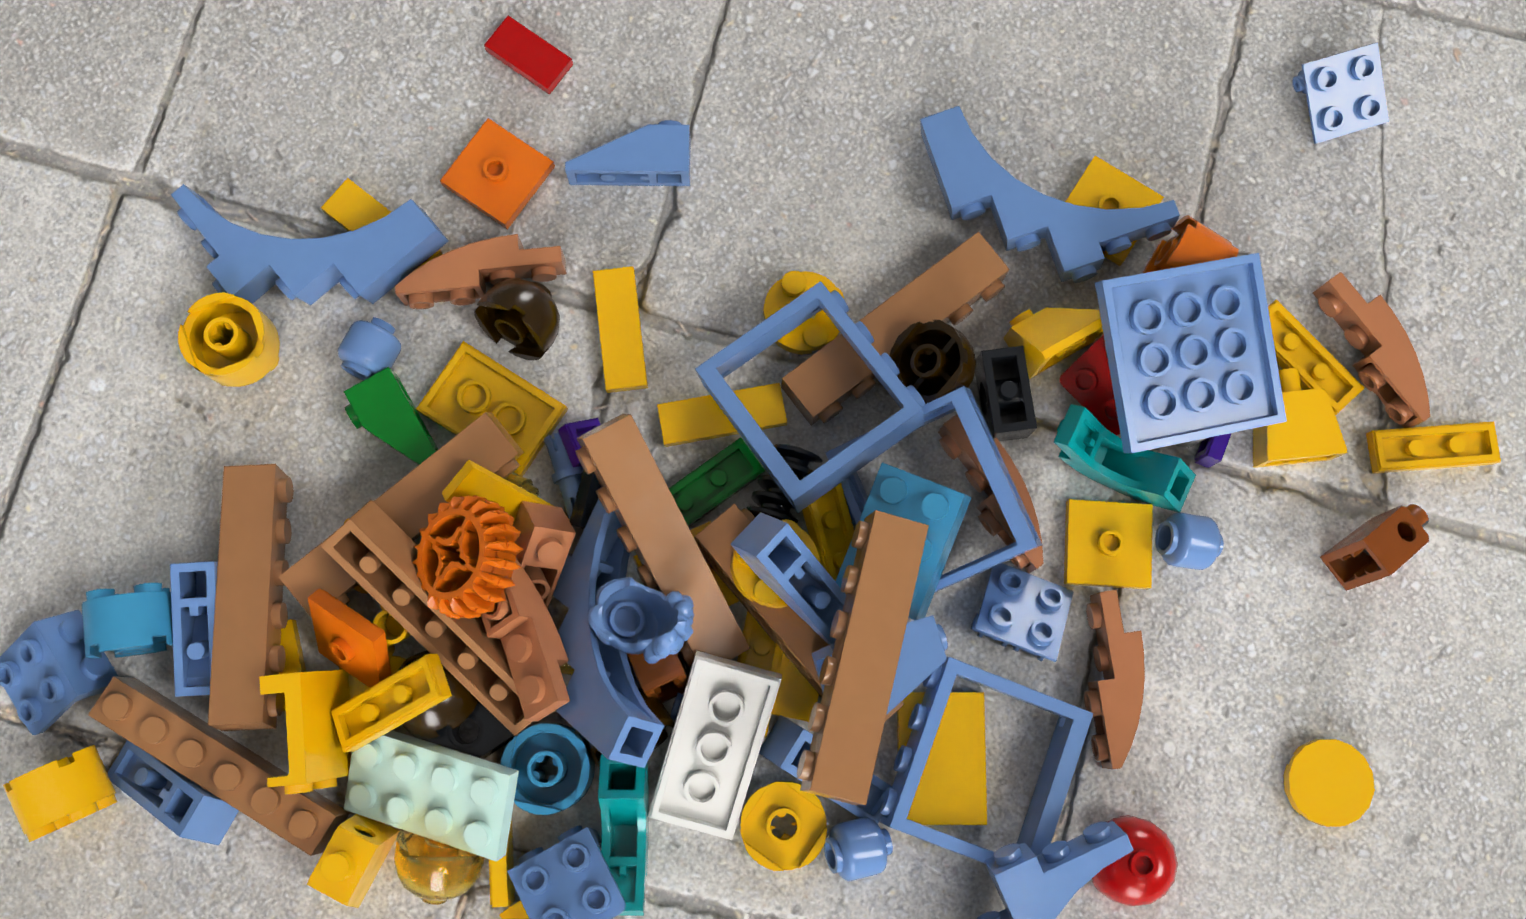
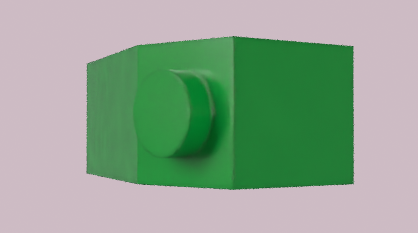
(390, 415)

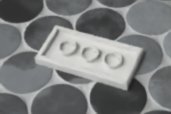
(714, 745)

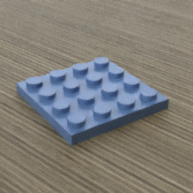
(1190, 352)

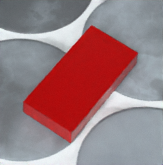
(528, 54)

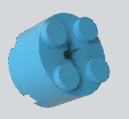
(127, 622)
(569, 753)

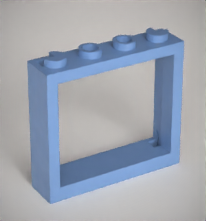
(857, 455)
(997, 474)
(1052, 781)

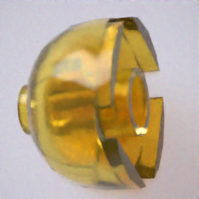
(435, 869)

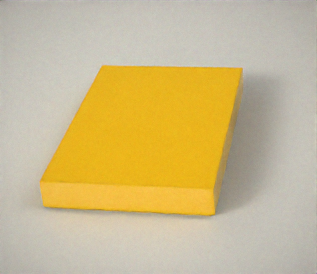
(479, 385)
(955, 772)

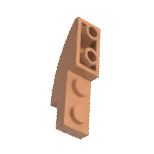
(463, 272)
(1389, 359)
(957, 444)
(530, 647)
(1119, 696)

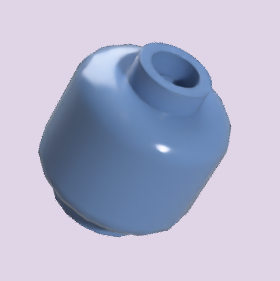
(368, 348)
(1189, 541)
(857, 849)

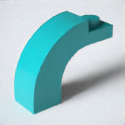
(1139, 475)
(625, 829)

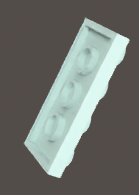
(433, 793)

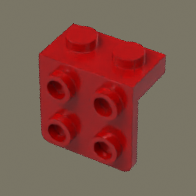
(1091, 385)

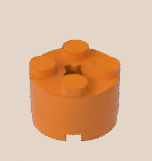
(1190, 246)

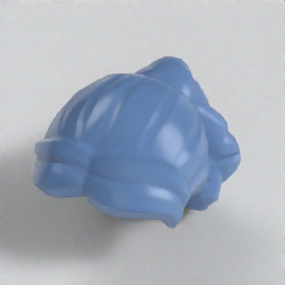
(641, 619)

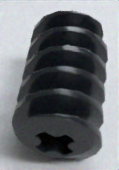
(772, 500)

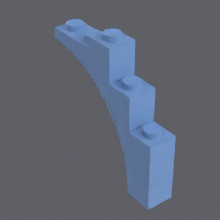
(1022, 214)
(362, 260)
(602, 689)
(1046, 882)

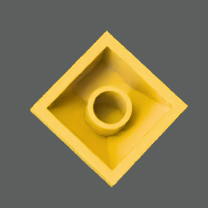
(1053, 335)

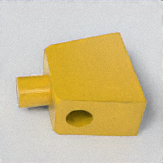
(1307, 435)
(352, 859)

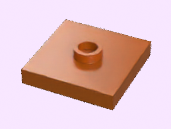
(497, 173)
(349, 639)

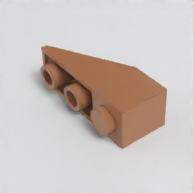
(545, 543)

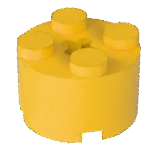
(210, 349)
(60, 793)

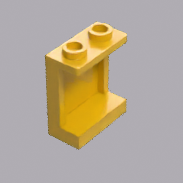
(312, 738)

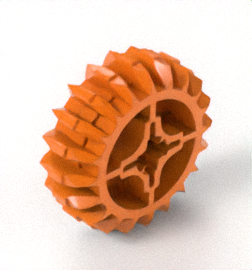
(467, 556)

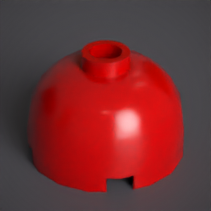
(1143, 873)

